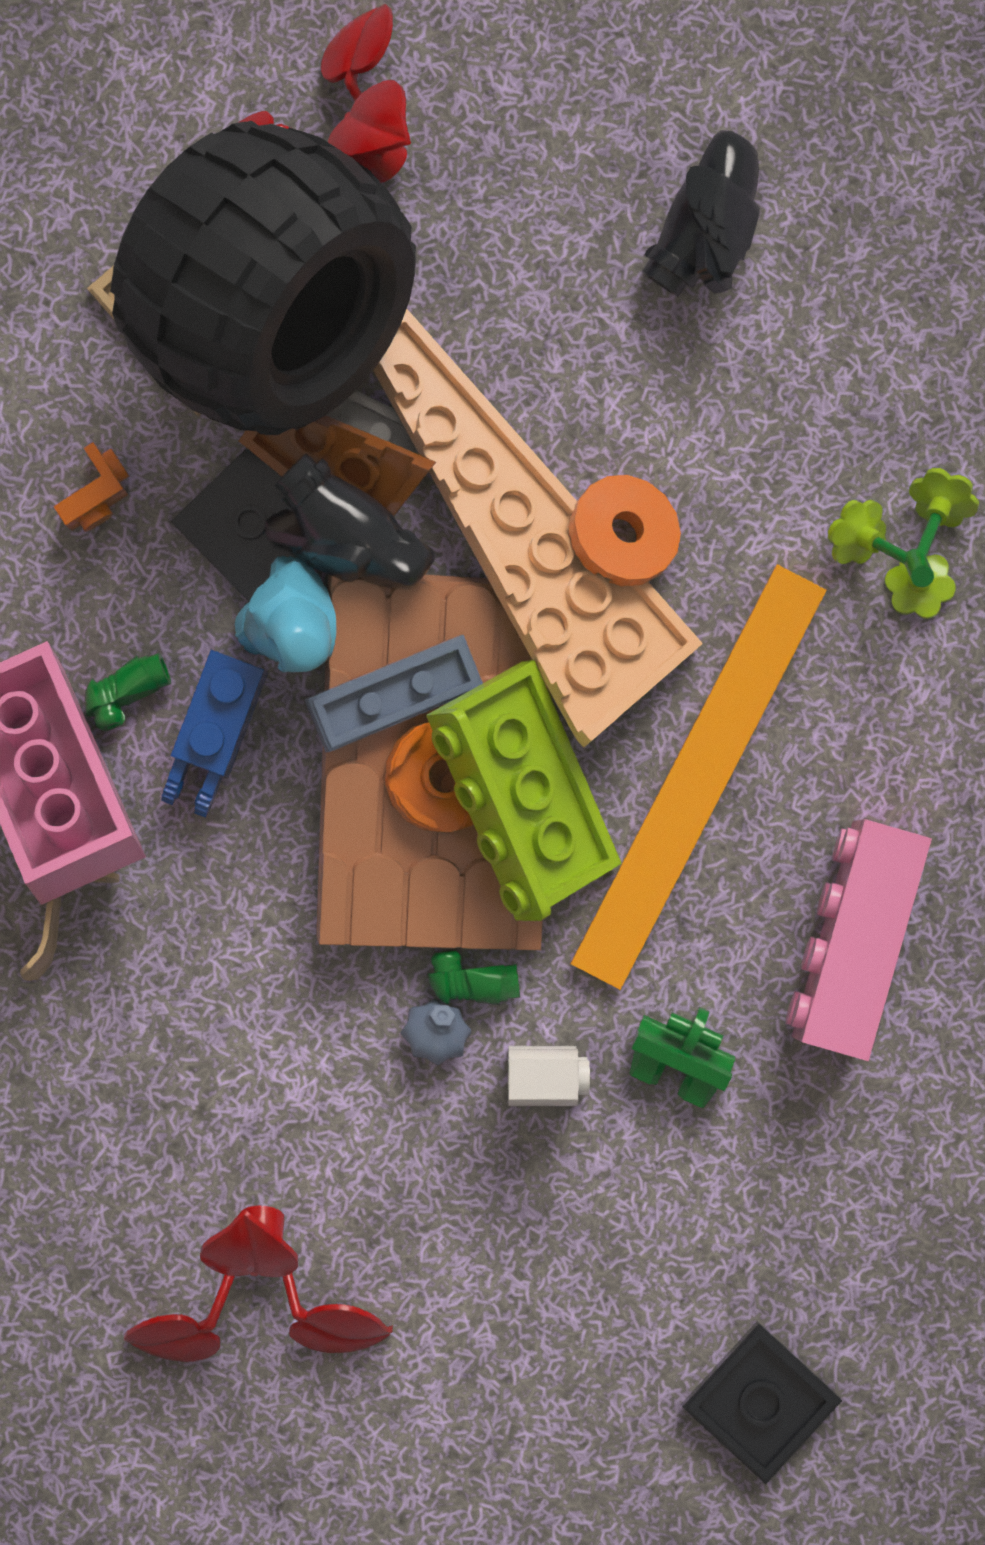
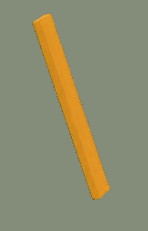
(698, 777)

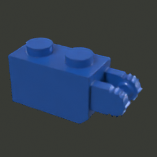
(214, 726)

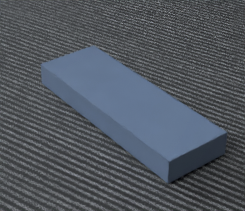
(393, 693)

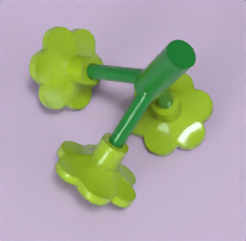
(919, 580)

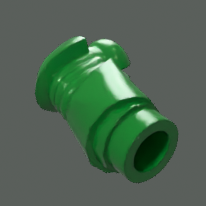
(127, 685)
(479, 984)

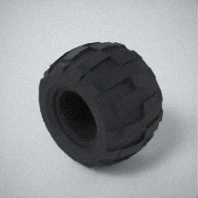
(263, 277)

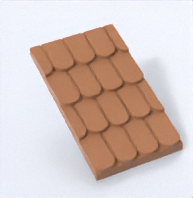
(377, 871)

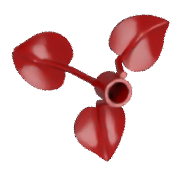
(377, 123)
(256, 1247)

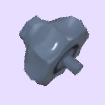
(436, 1032)

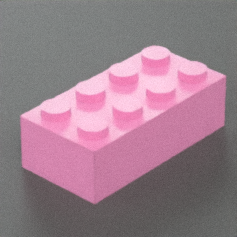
(54, 784)
(859, 937)

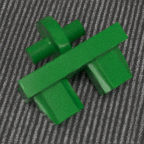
(687, 1048)

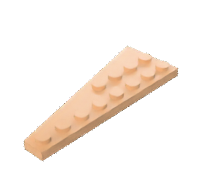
(589, 637)

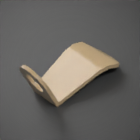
(43, 958)

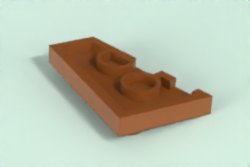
(355, 456)

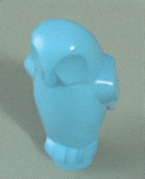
(289, 618)

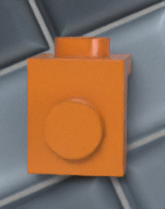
(92, 502)

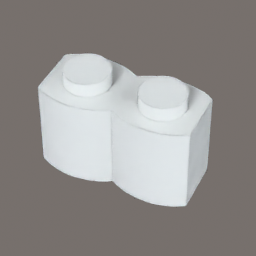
(546, 1076)

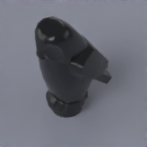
(709, 219)
(344, 530)

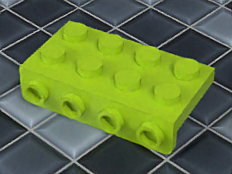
(523, 791)

